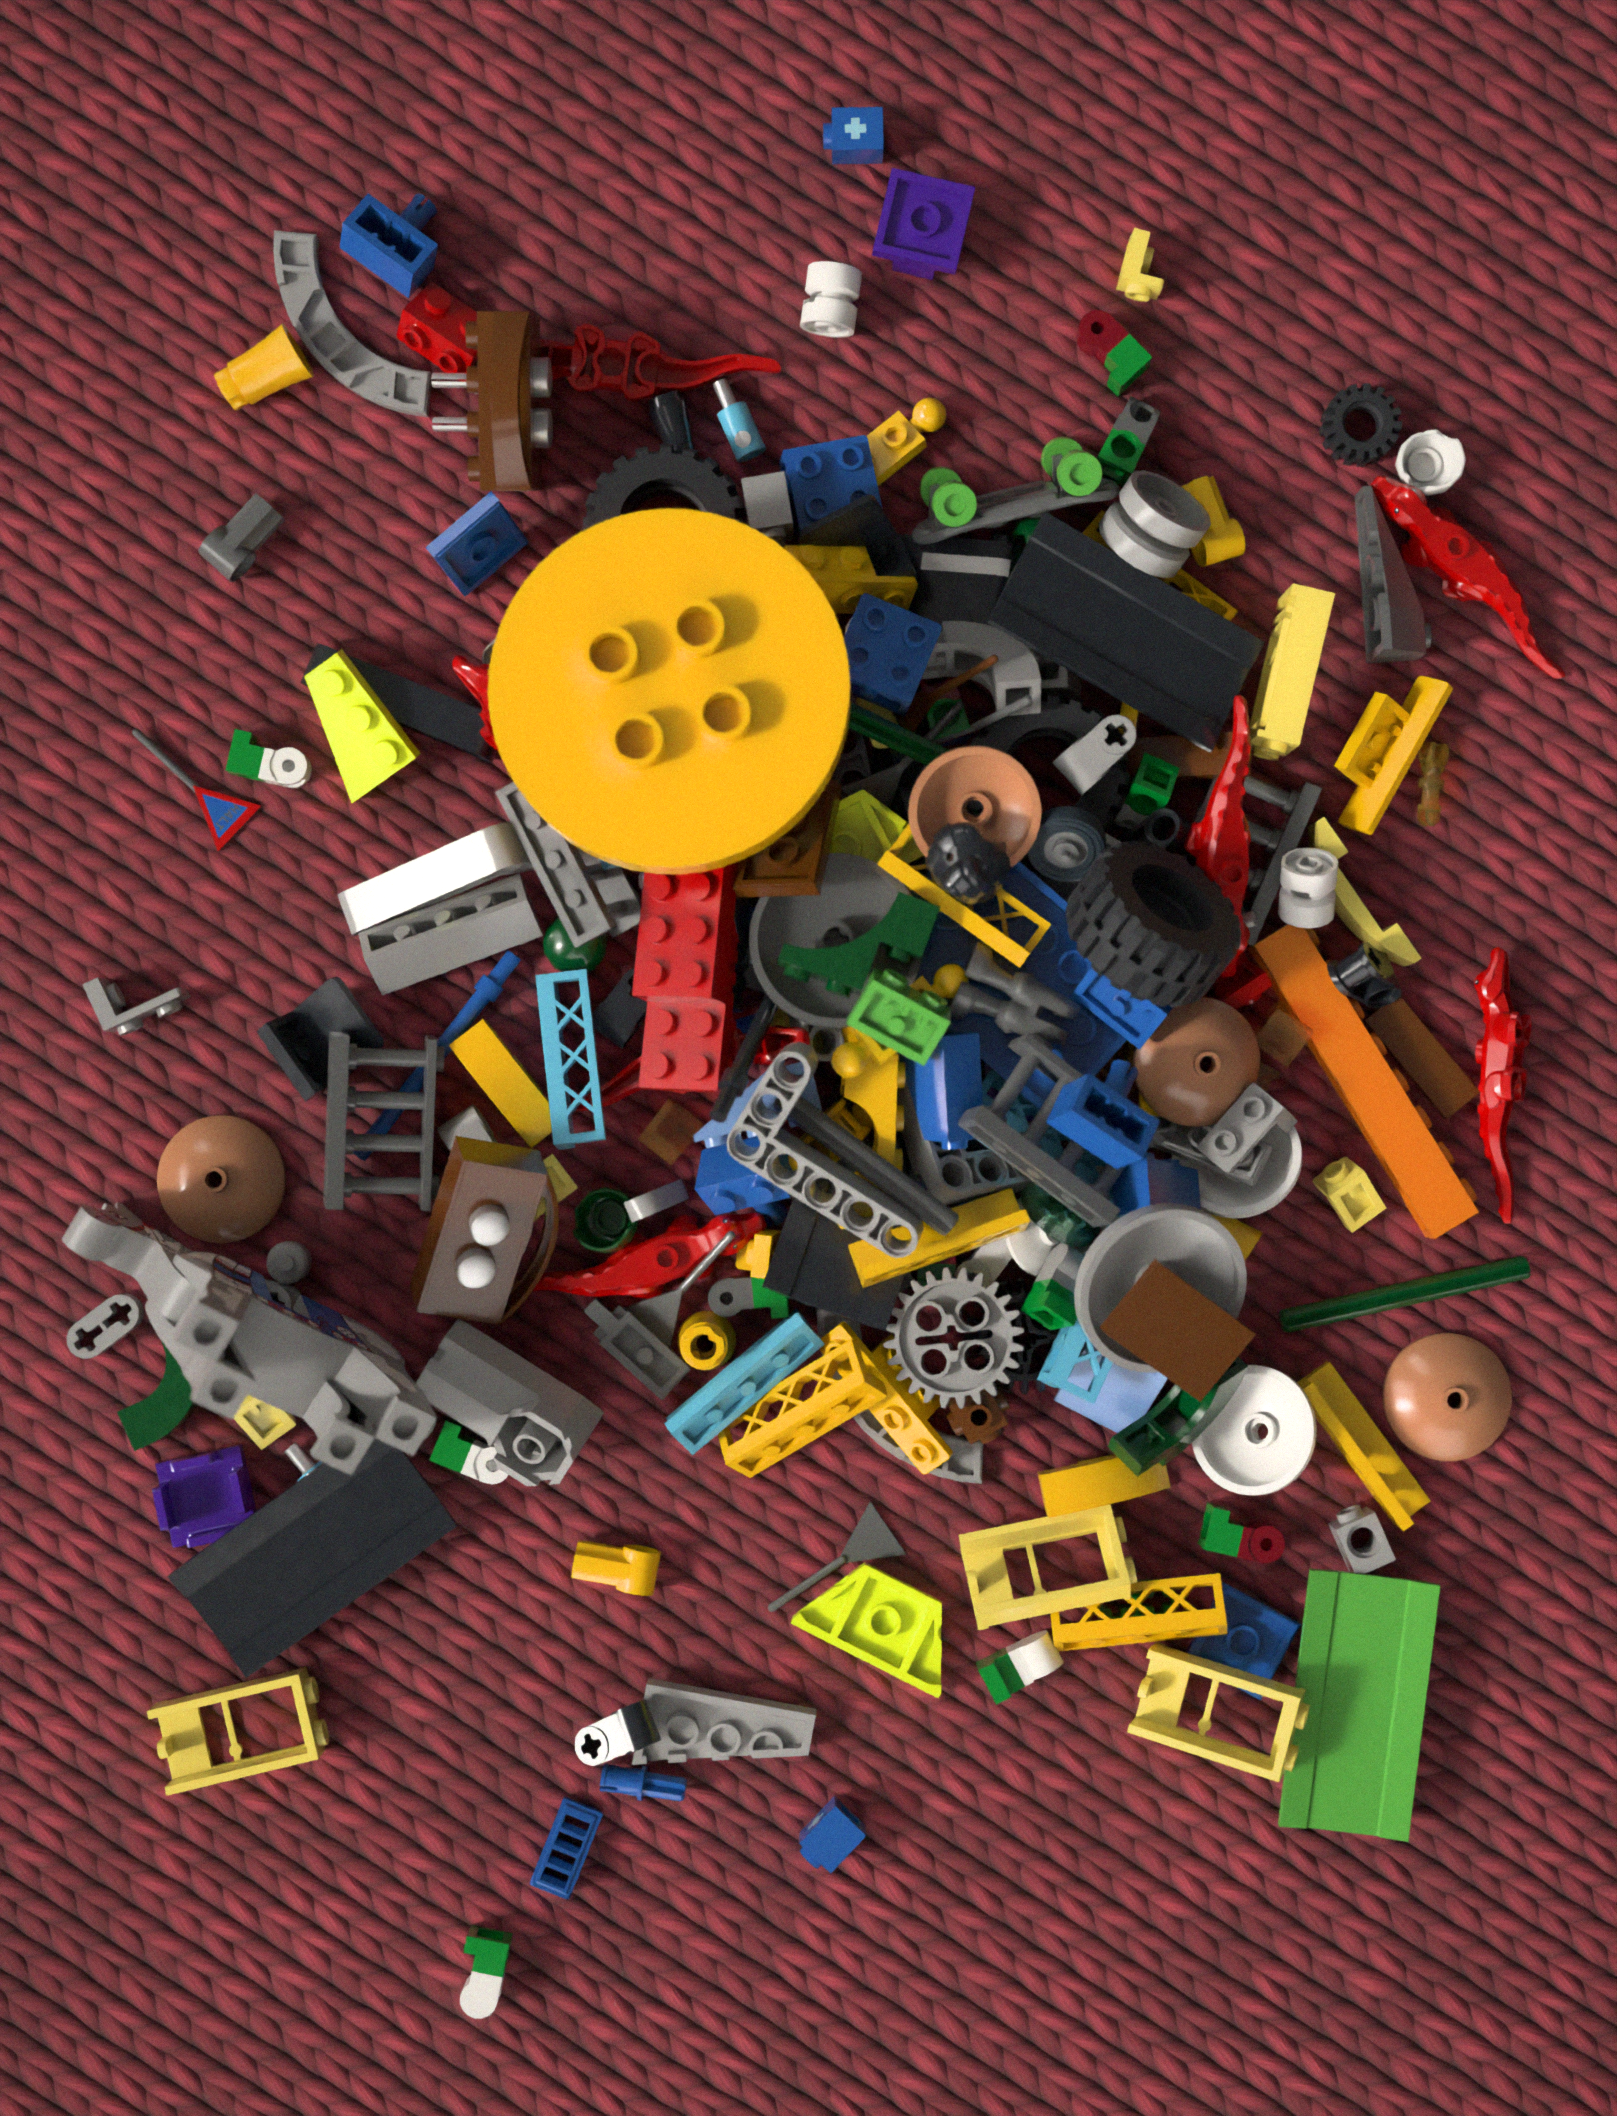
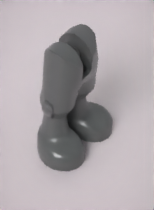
(1026, 1002)

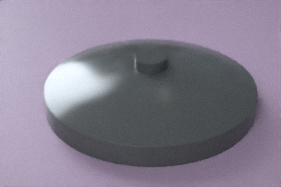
(851, 903)

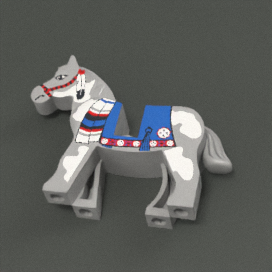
(243, 1343)

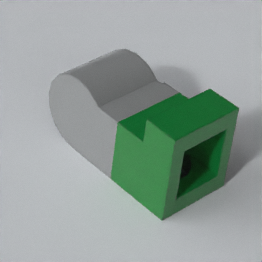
(1055, 1289)

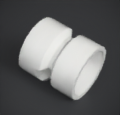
(831, 293)
(1308, 887)

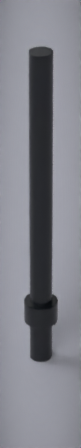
(735, 1077)

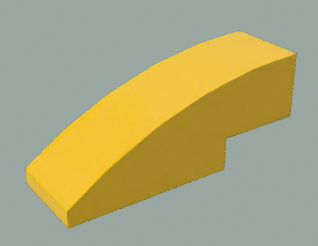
(505, 1081)
(1096, 1484)

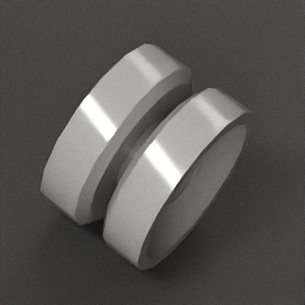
(1154, 524)

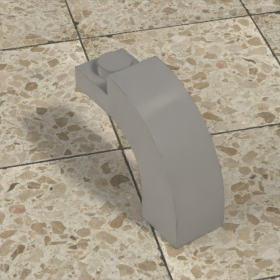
(1008, 680)

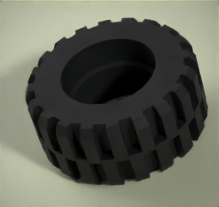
(663, 474)
(1066, 722)
(1153, 924)

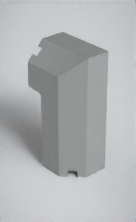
(510, 1403)

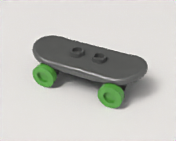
(956, 509)

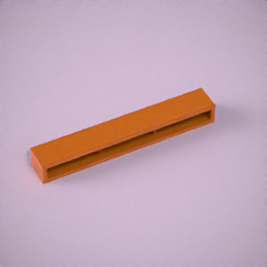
(1365, 1081)

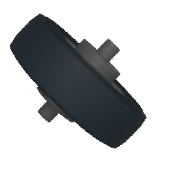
(1067, 843)

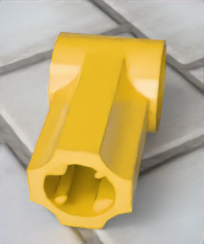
(1224, 536)
(628, 1567)

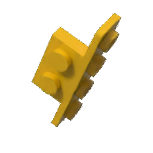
(848, 573)
(1385, 748)
(900, 1413)

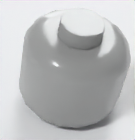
(289, 1262)

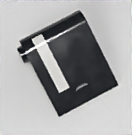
(961, 576)

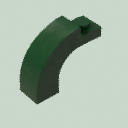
(162, 1410)
(1174, 1423)

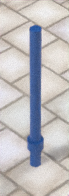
(487, 989)

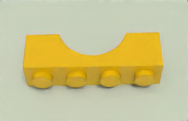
(877, 1093)

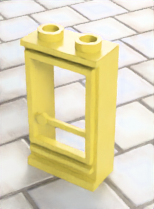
(1289, 671)
(989, 1577)
(1162, 1700)
(187, 1746)

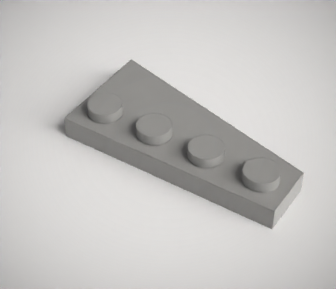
(722, 1725)

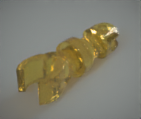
(1433, 760)

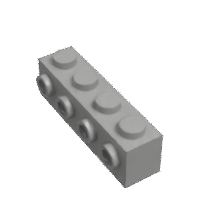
(450, 934)

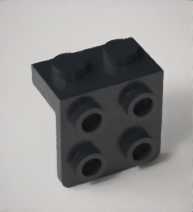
(863, 525)
(302, 1036)

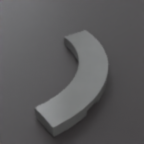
(328, 339)
(962, 1466)

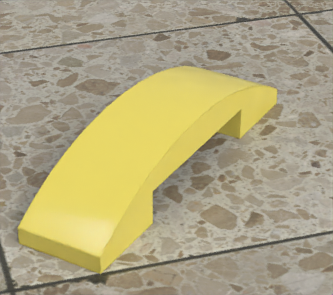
(1351, 908)

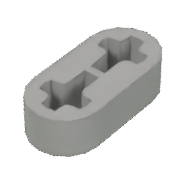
(656, 1200)
(111, 1333)

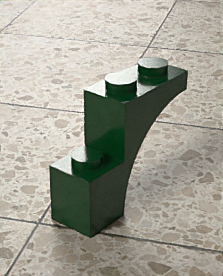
(845, 967)

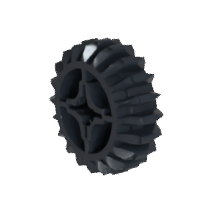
(1023, 1373)

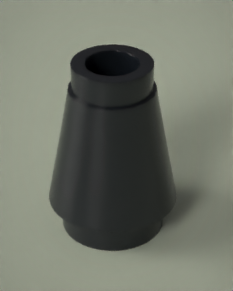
(671, 420)

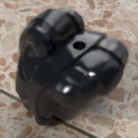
(977, 864)

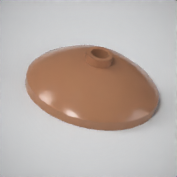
(982, 774)
(1171, 1059)
(250, 1174)
(1419, 1389)

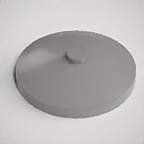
(1177, 1236)

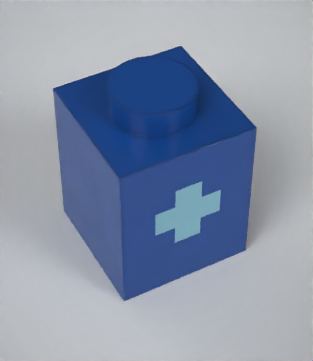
(855, 135)
(831, 1835)

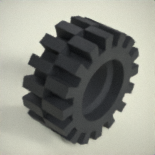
(1375, 404)

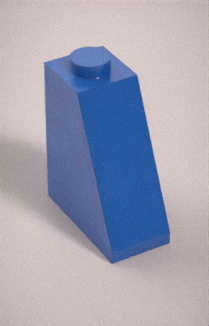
(946, 1087)

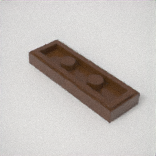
(1191, 759)
(1421, 1057)

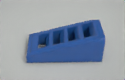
(553, 1883)

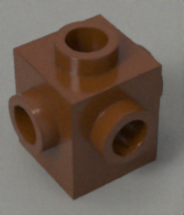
(983, 1425)

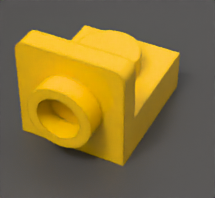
(758, 1253)

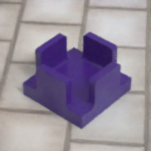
(923, 223)
(203, 1495)

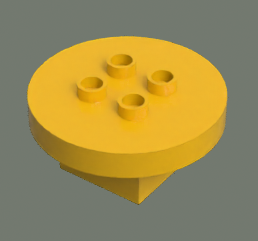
(670, 691)

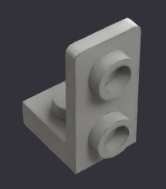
(108, 1003)
(1244, 1127)

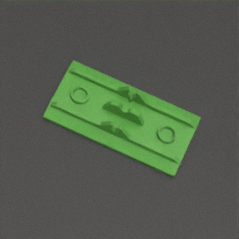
(1366, 1688)

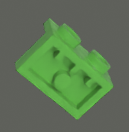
(900, 1015)

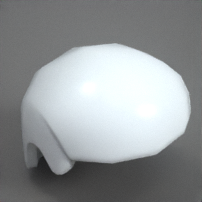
(1430, 461)

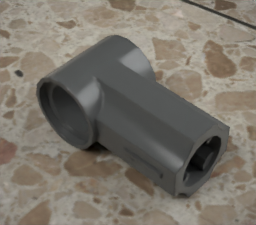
(234, 546)

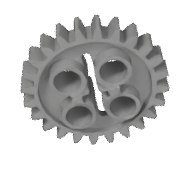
(958, 1376)

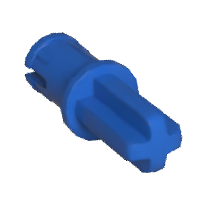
(642, 1783)

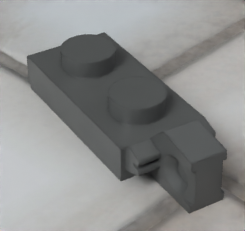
(637, 1348)

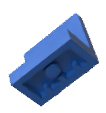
(827, 478)
(888, 652)
(1126, 1015)

